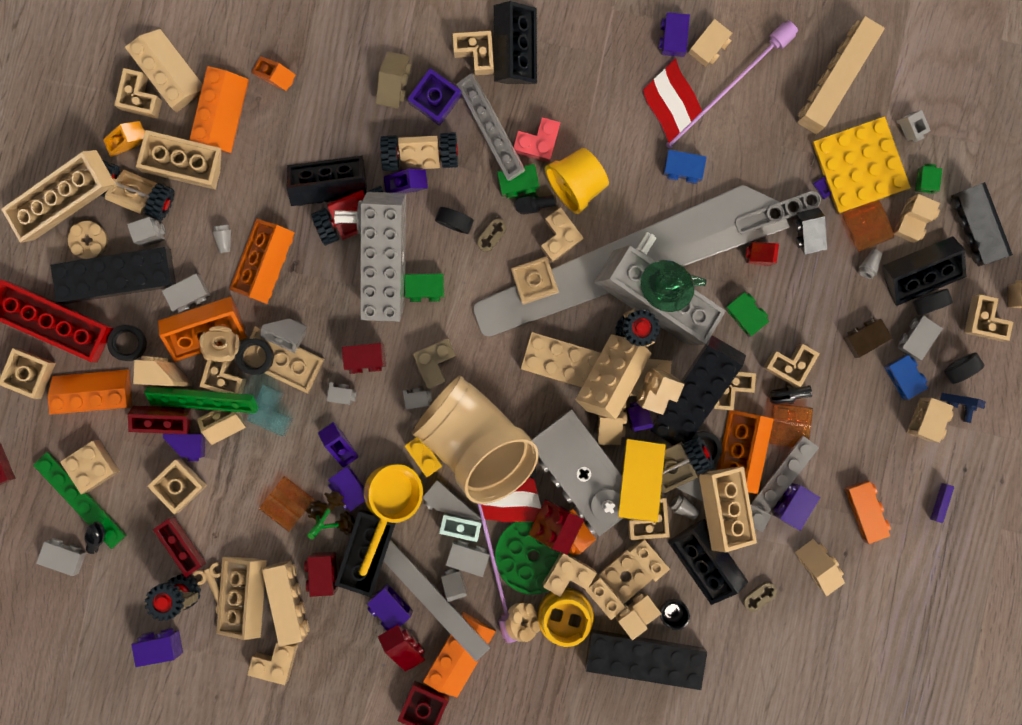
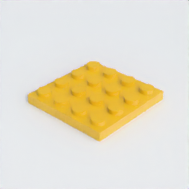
(861, 165)

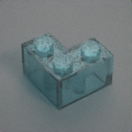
(266, 415)

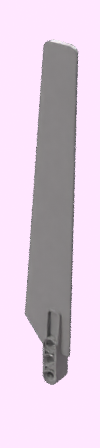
(684, 238)

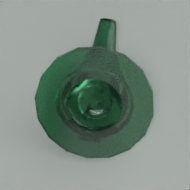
(669, 285)

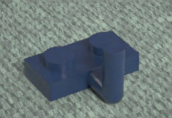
(970, 404)

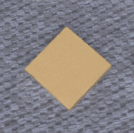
(534, 280)

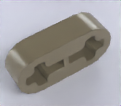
(495, 238)
(762, 601)

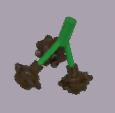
(319, 512)

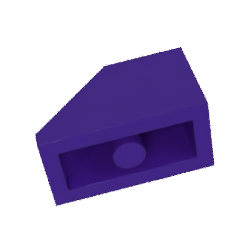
(406, 181)
(638, 417)
(337, 444)
(187, 445)

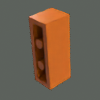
(868, 511)

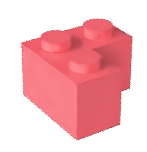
(539, 146)

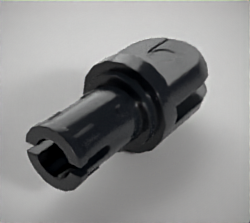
(532, 203)
(789, 394)
(94, 537)

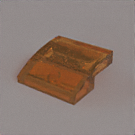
(868, 225)
(790, 424)
(286, 504)

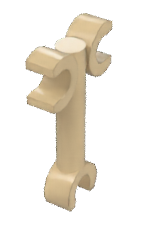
(208, 575)

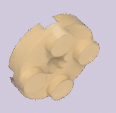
(78, 234)
(219, 353)
(513, 623)

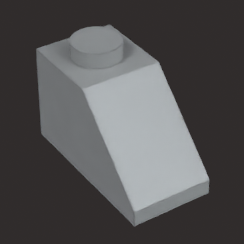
(284, 333)
(453, 584)

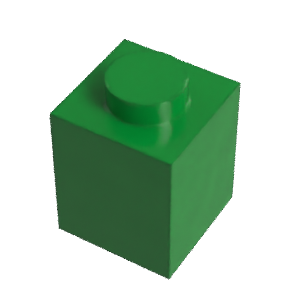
(928, 179)

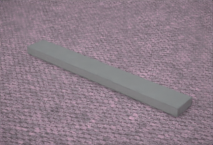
(435, 602)

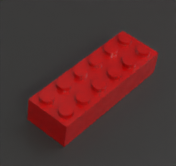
(52, 322)

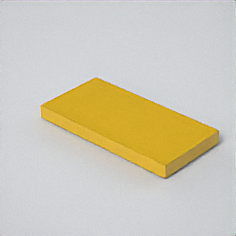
(641, 480)

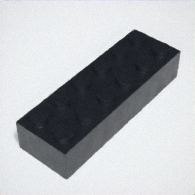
(113, 275)
(702, 389)
(646, 659)

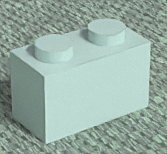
(460, 527)

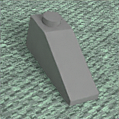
(446, 501)

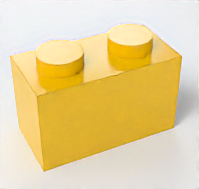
(424, 457)

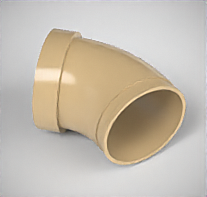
(477, 443)

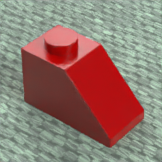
(762, 253)

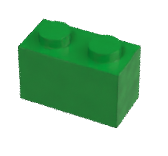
(525, 182)
(424, 286)
(747, 314)

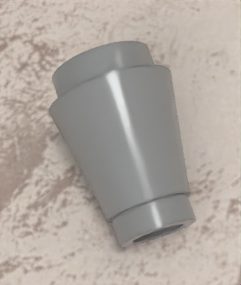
(223, 238)
(871, 264)
(683, 507)

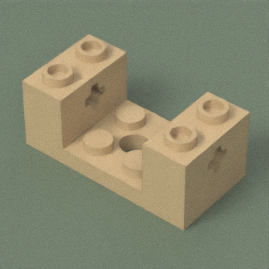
(611, 591)

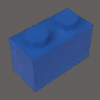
(684, 166)
(906, 377)

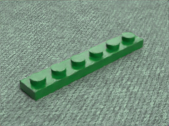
(201, 399)
(82, 503)

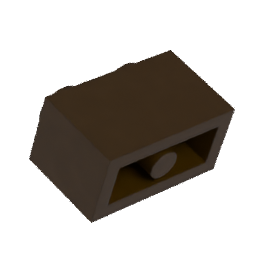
(868, 337)

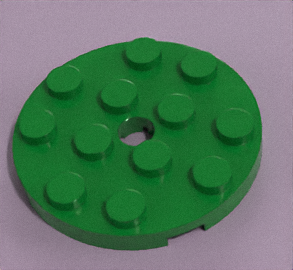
(513, 560)

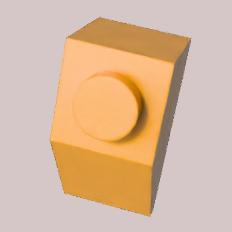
(124, 138)

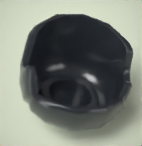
(674, 614)

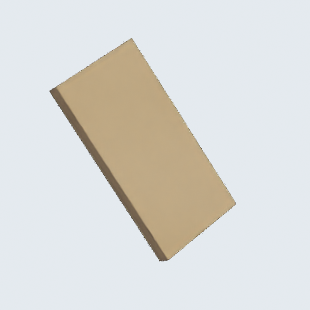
(292, 368)

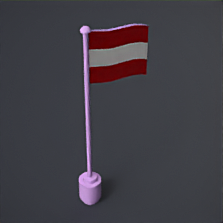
(676, 102)
(516, 507)

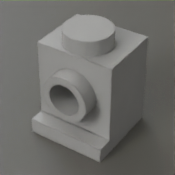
(914, 126)
(341, 394)
(417, 398)

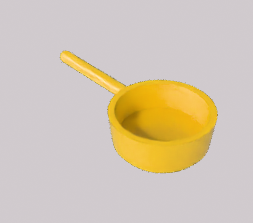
(393, 496)

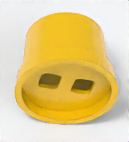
(577, 179)
(570, 603)

